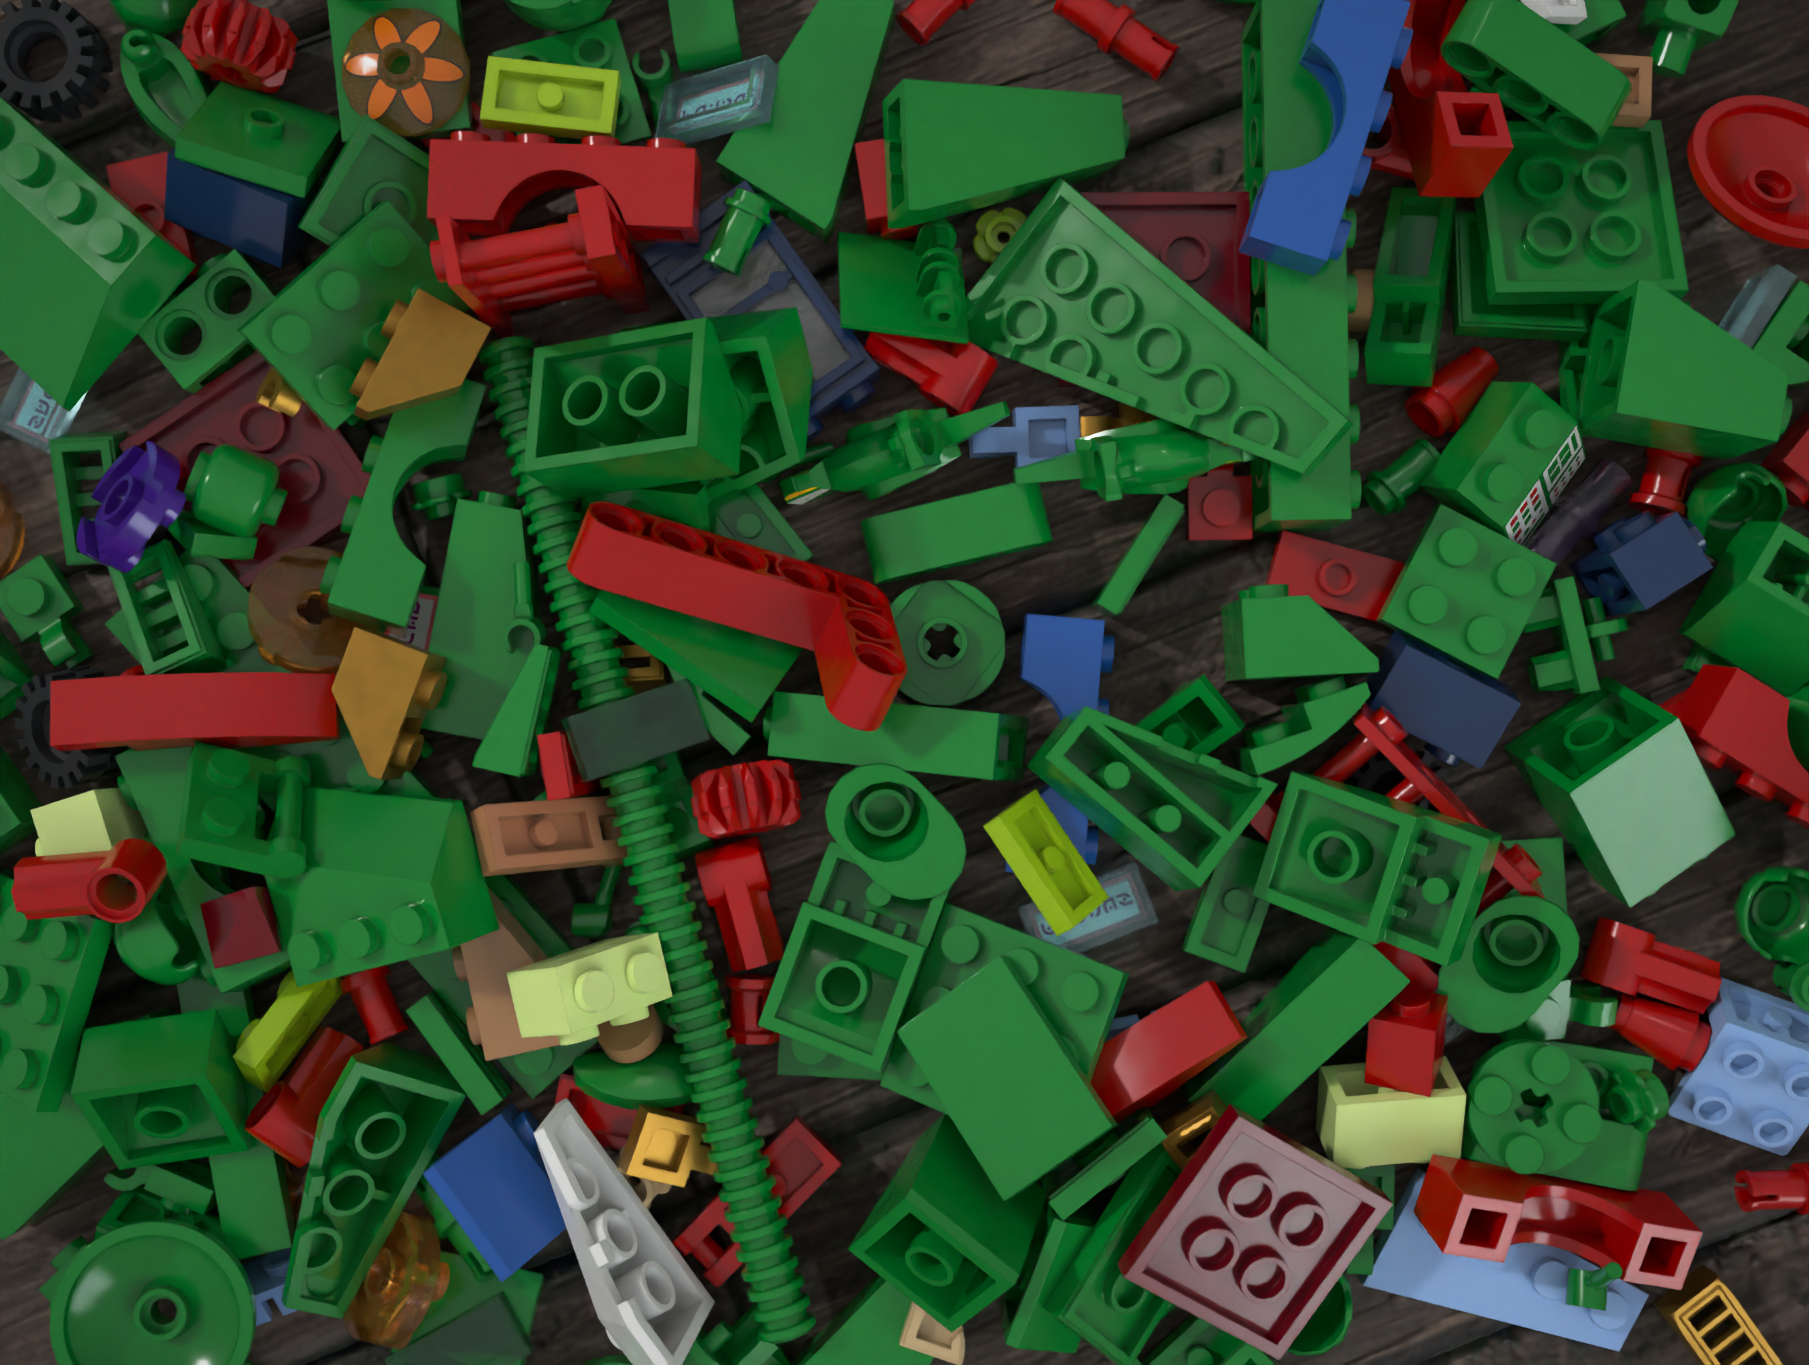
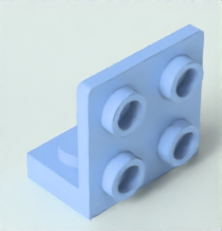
(1752, 1072)

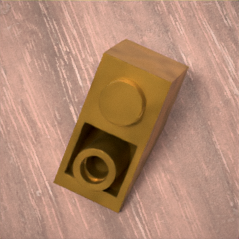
(425, 359)
(384, 698)

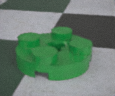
(978, 638)
(1567, 1120)

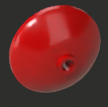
(1755, 166)

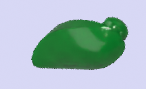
(161, 82)
(652, 1081)

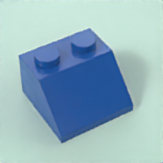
(500, 1190)

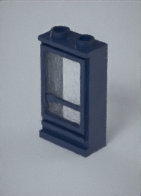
(769, 281)

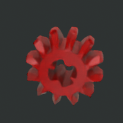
(239, 44)
(746, 799)

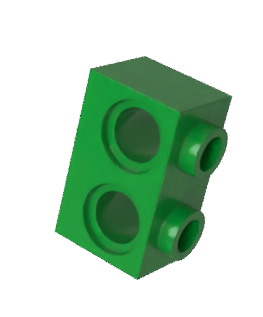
(208, 307)

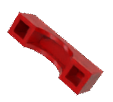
(1449, 133)
(490, 181)
(1744, 728)
(1488, 1207)

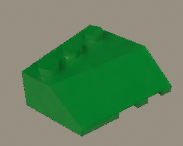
(773, 385)
(379, 883)

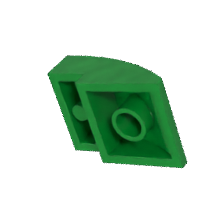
(1377, 867)
(851, 963)

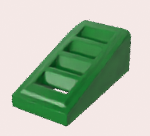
(68, 473)
(181, 651)
(512, 737)

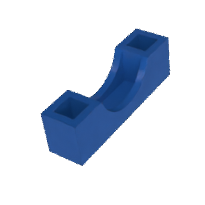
(1301, 208)
(1064, 664)

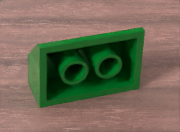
(633, 411)

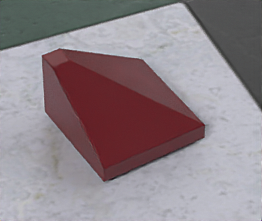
(241, 926)

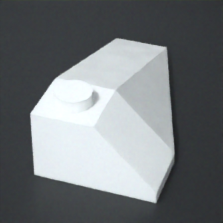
(628, 1262)

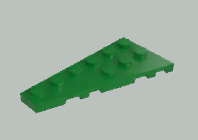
(1116, 320)

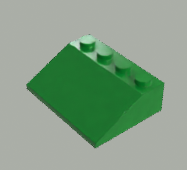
(73, 263)

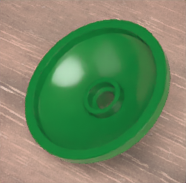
(111, 1295)

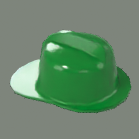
(896, 831)
(1509, 963)

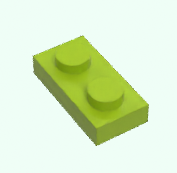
(549, 98)
(1046, 862)
(275, 1040)

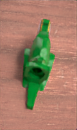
(890, 453)
(1135, 460)

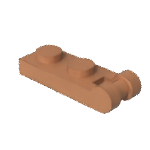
(546, 835)

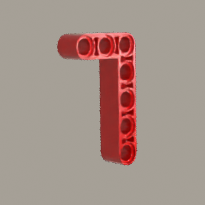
(755, 592)

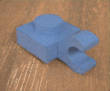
(1035, 435)

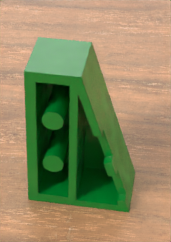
(1150, 796)

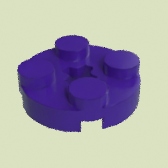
(135, 499)

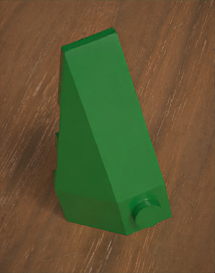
(363, 1169)

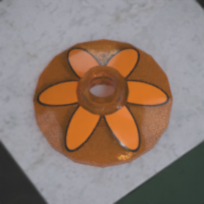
(424, 94)

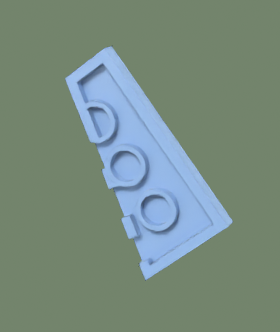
(1520, 1291)

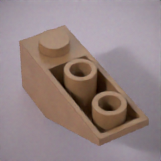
(484, 966)

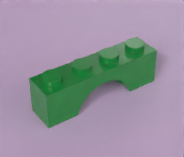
(378, 575)
(155, 787)

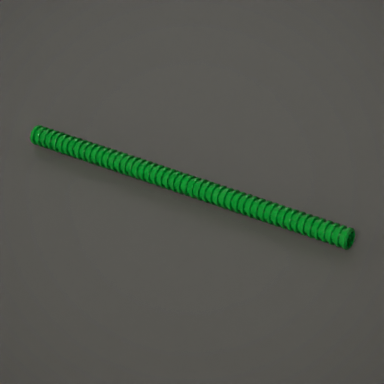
(659, 885)

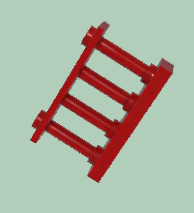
(543, 264)
(1385, 733)

